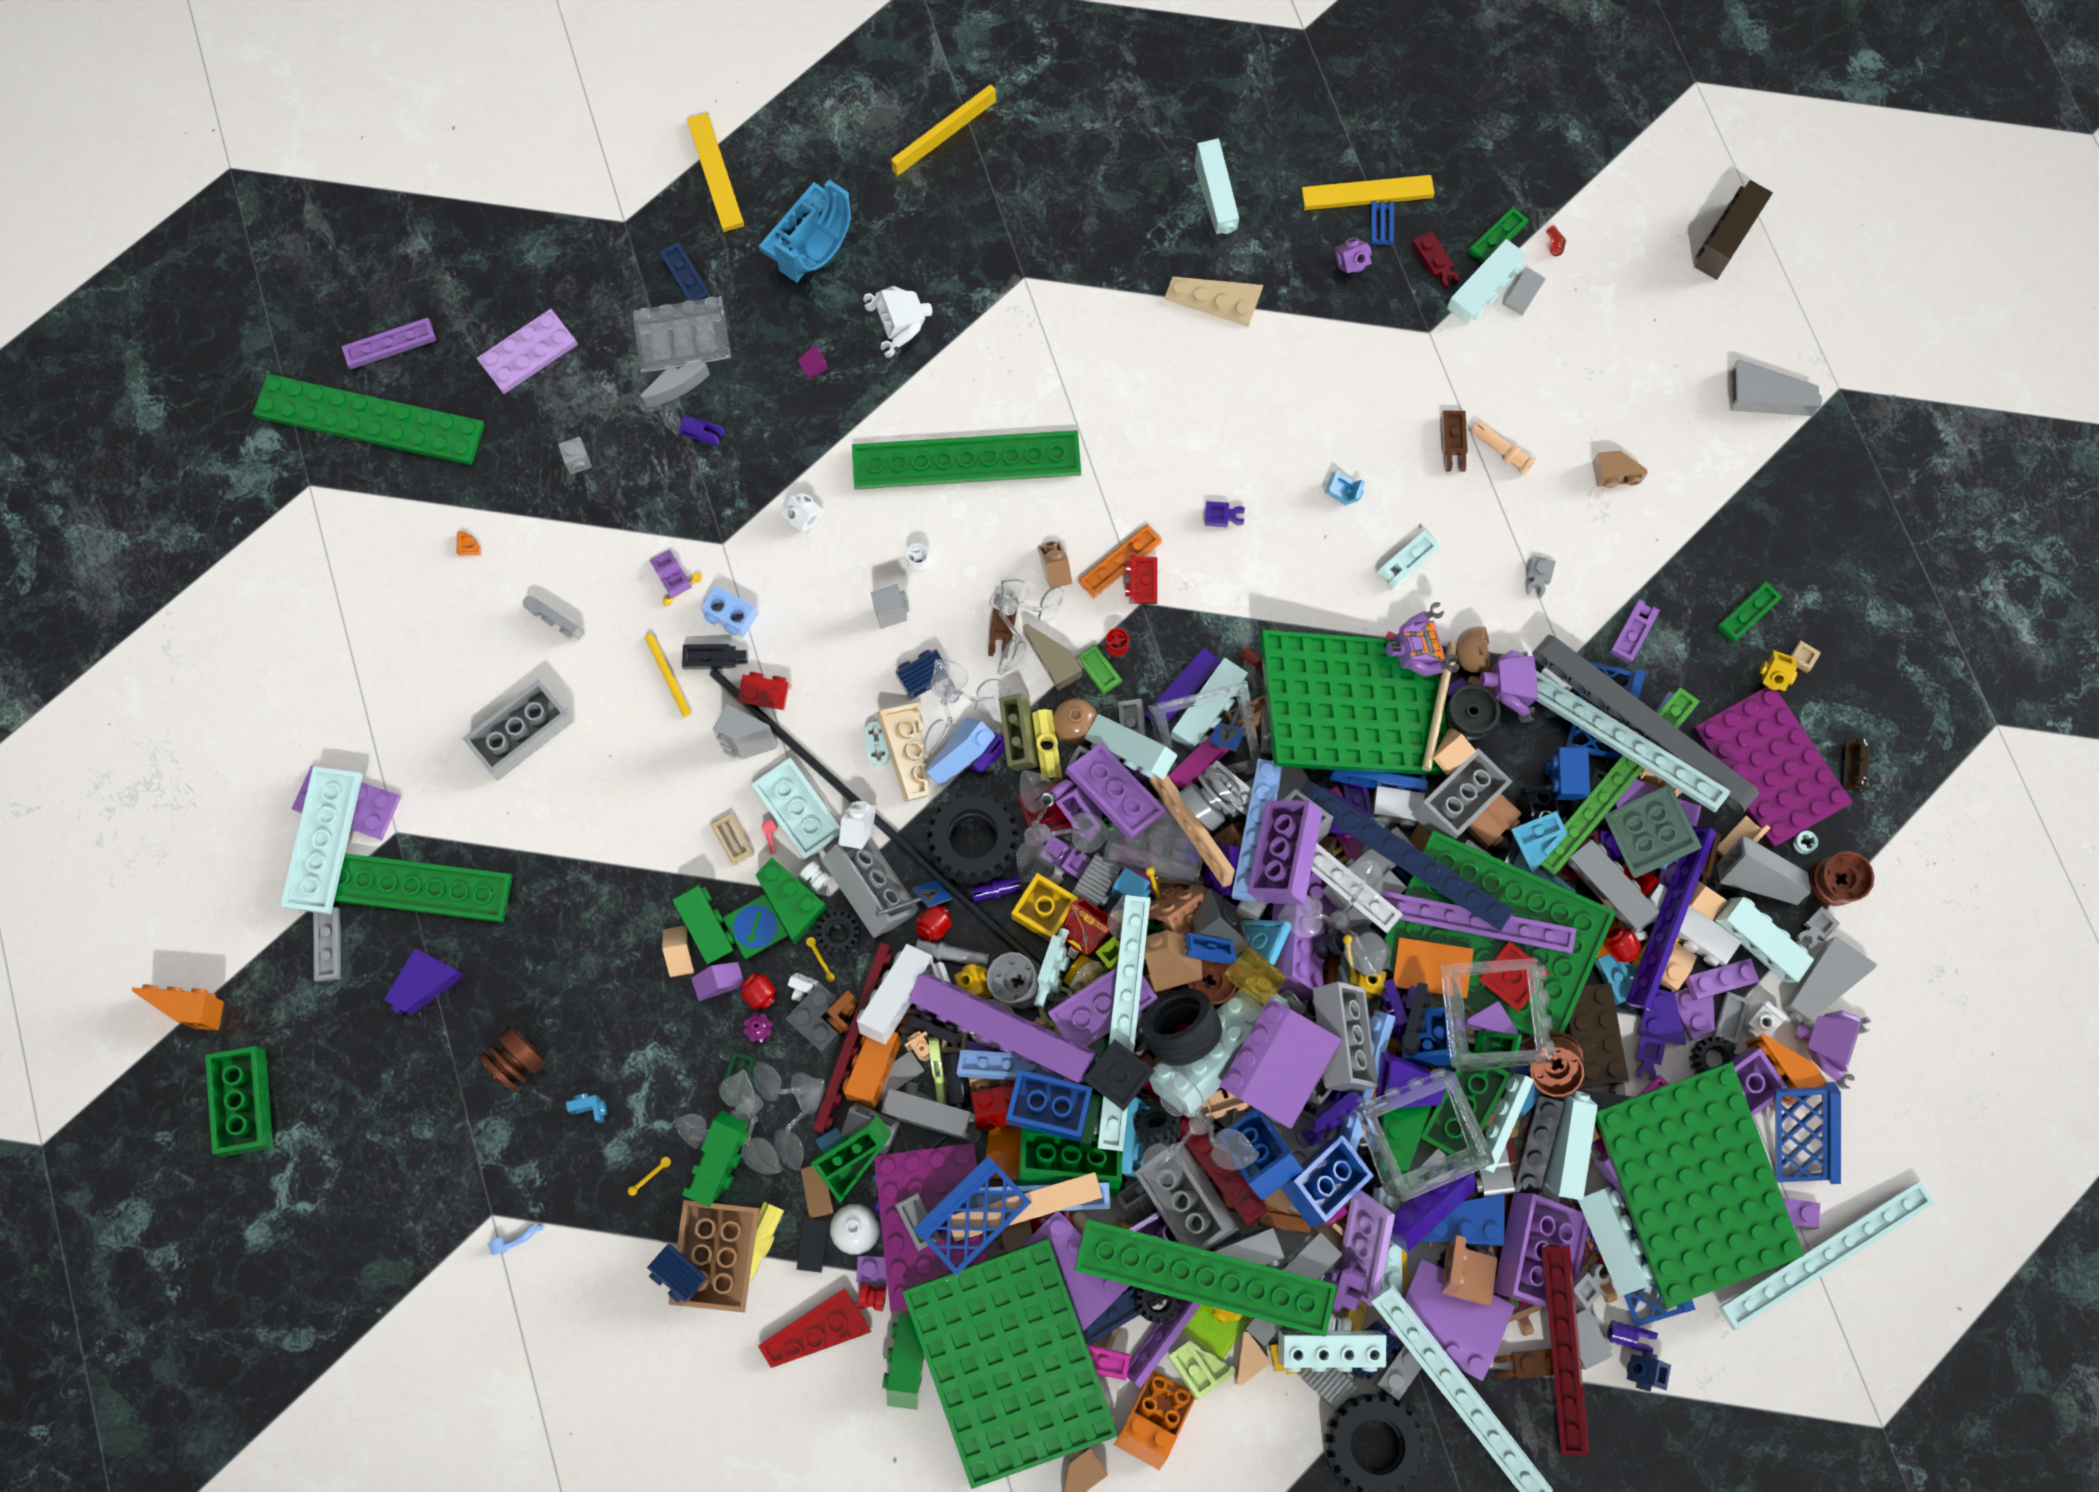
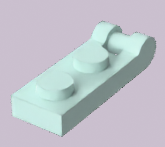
(1409, 558)

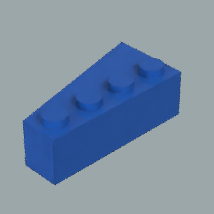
(1476, 1220)

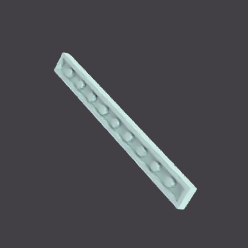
(1630, 744)
(1125, 1007)
(1826, 1255)
(1459, 1391)

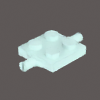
(1052, 968)

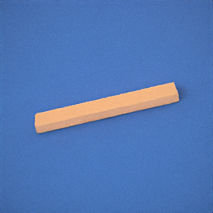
(1194, 830)
(1043, 1202)

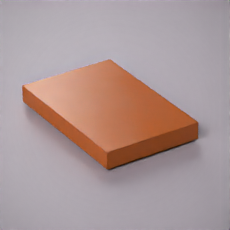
(1422, 963)

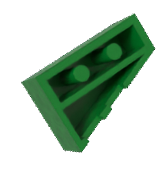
(791, 899)
(703, 923)
(1403, 1131)
(849, 1156)
(718, 1159)
(906, 1365)

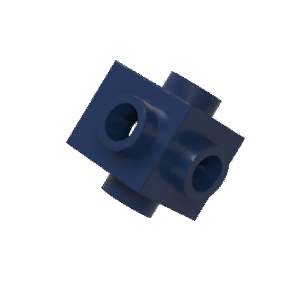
(1648, 1371)

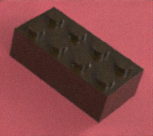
(1731, 229)
(1599, 1035)

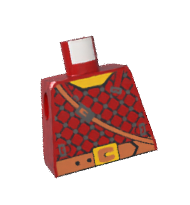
(1086, 928)

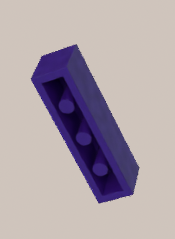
(1427, 1210)

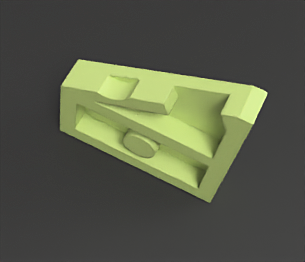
(1199, 1369)

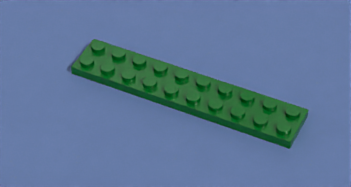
(369, 419)
(966, 459)
(1205, 1277)

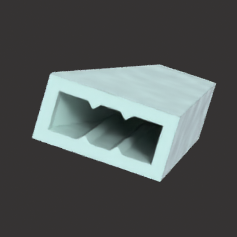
(1216, 186)
(1572, 1147)

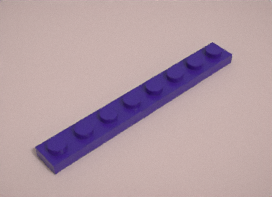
(1669, 922)

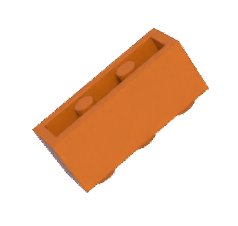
(871, 1070)

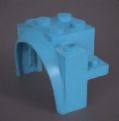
(803, 239)

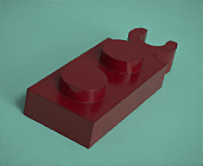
(1435, 258)

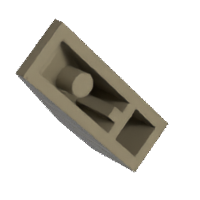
(1055, 658)

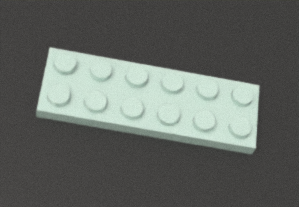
(321, 840)

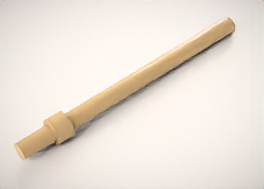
(1438, 711)

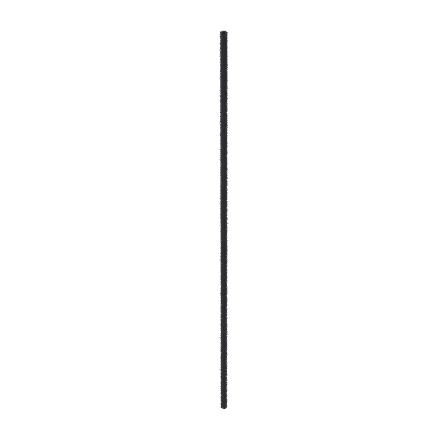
(890, 832)

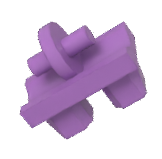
(1349, 1278)

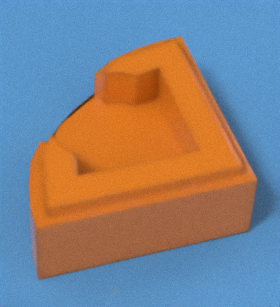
(467, 545)

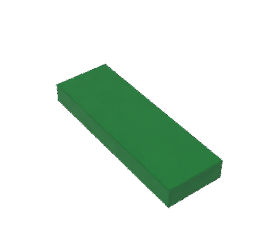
(1505, 228)
(1749, 612)

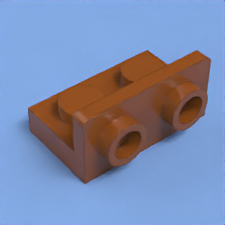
(842, 1009)

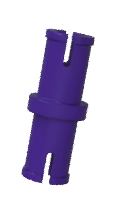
(996, 888)

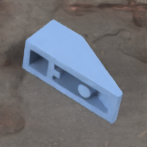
(960, 750)

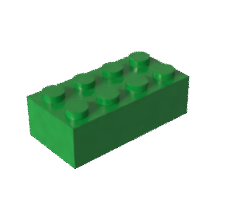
(1482, 1092)
(239, 1101)
(1053, 1159)

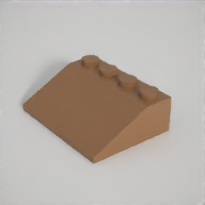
(722, 1247)

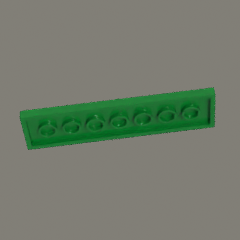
(423, 888)

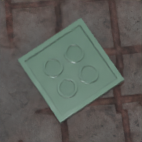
(1652, 831)

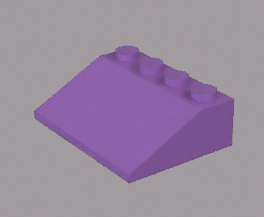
(1280, 1063)
(1530, 1225)
(1087, 1292)
(1461, 1327)

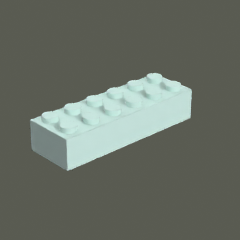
(1237, 1020)

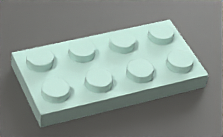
(797, 809)

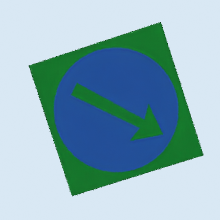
(755, 926)

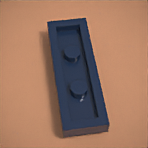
(684, 272)

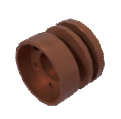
(1853, 874)
(1221, 987)
(511, 1059)
(1562, 1075)

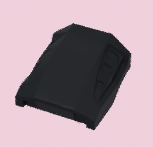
(1541, 801)

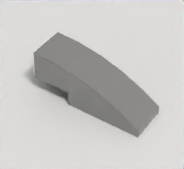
(674, 383)

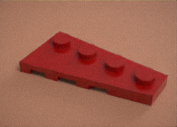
(819, 1329)

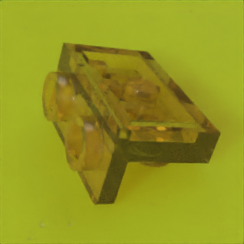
(1255, 976)

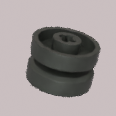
(1472, 712)

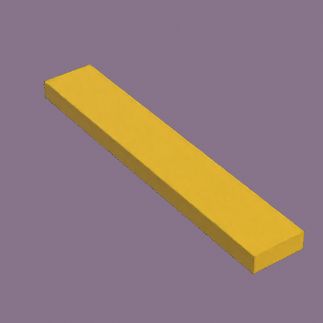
(943, 130)
(715, 172)
(1367, 191)

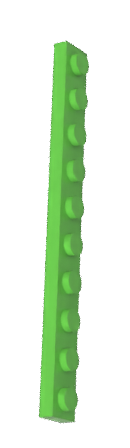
(1610, 790)

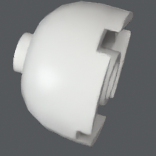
(855, 1229)

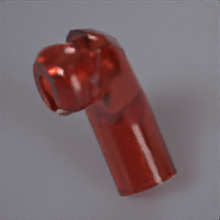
(1558, 241)
(1253, 658)

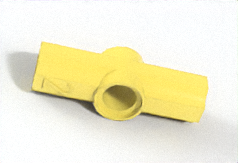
(1045, 732)
(767, 1223)

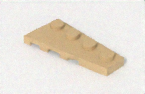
(1219, 298)
(903, 739)

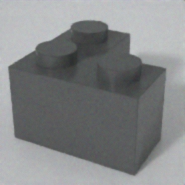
(810, 1016)

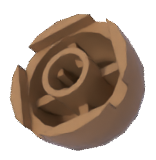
(1473, 650)
(1073, 721)

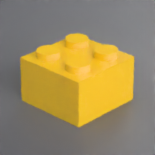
(1043, 907)

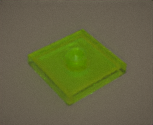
(1212, 1334)

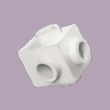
(801, 511)

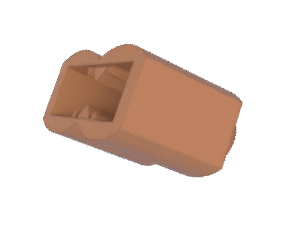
(1494, 821)

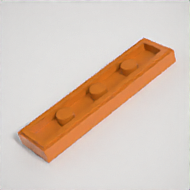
(1114, 564)

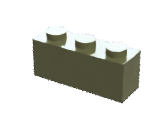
(1018, 732)

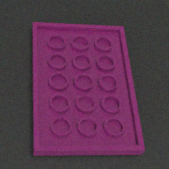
(1775, 755)
(933, 1176)

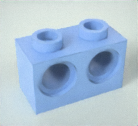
(732, 607)

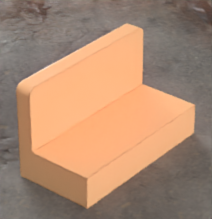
(1745, 828)

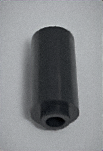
(956, 1088)

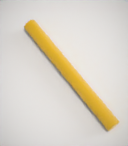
(668, 676)

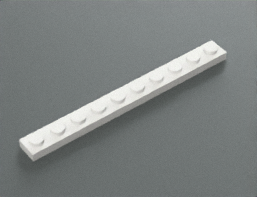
(1326, 866)

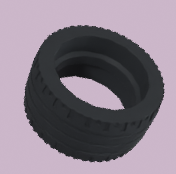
(1192, 1042)

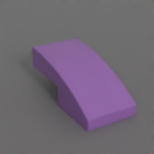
(670, 573)
(1066, 858)

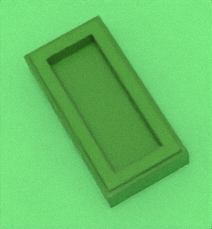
(1099, 669)

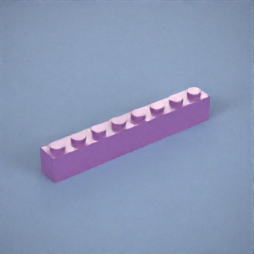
(1002, 1027)

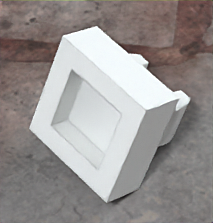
(802, 986)

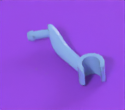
(498, 1246)

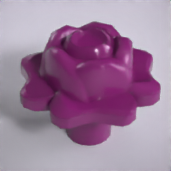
(758, 1027)

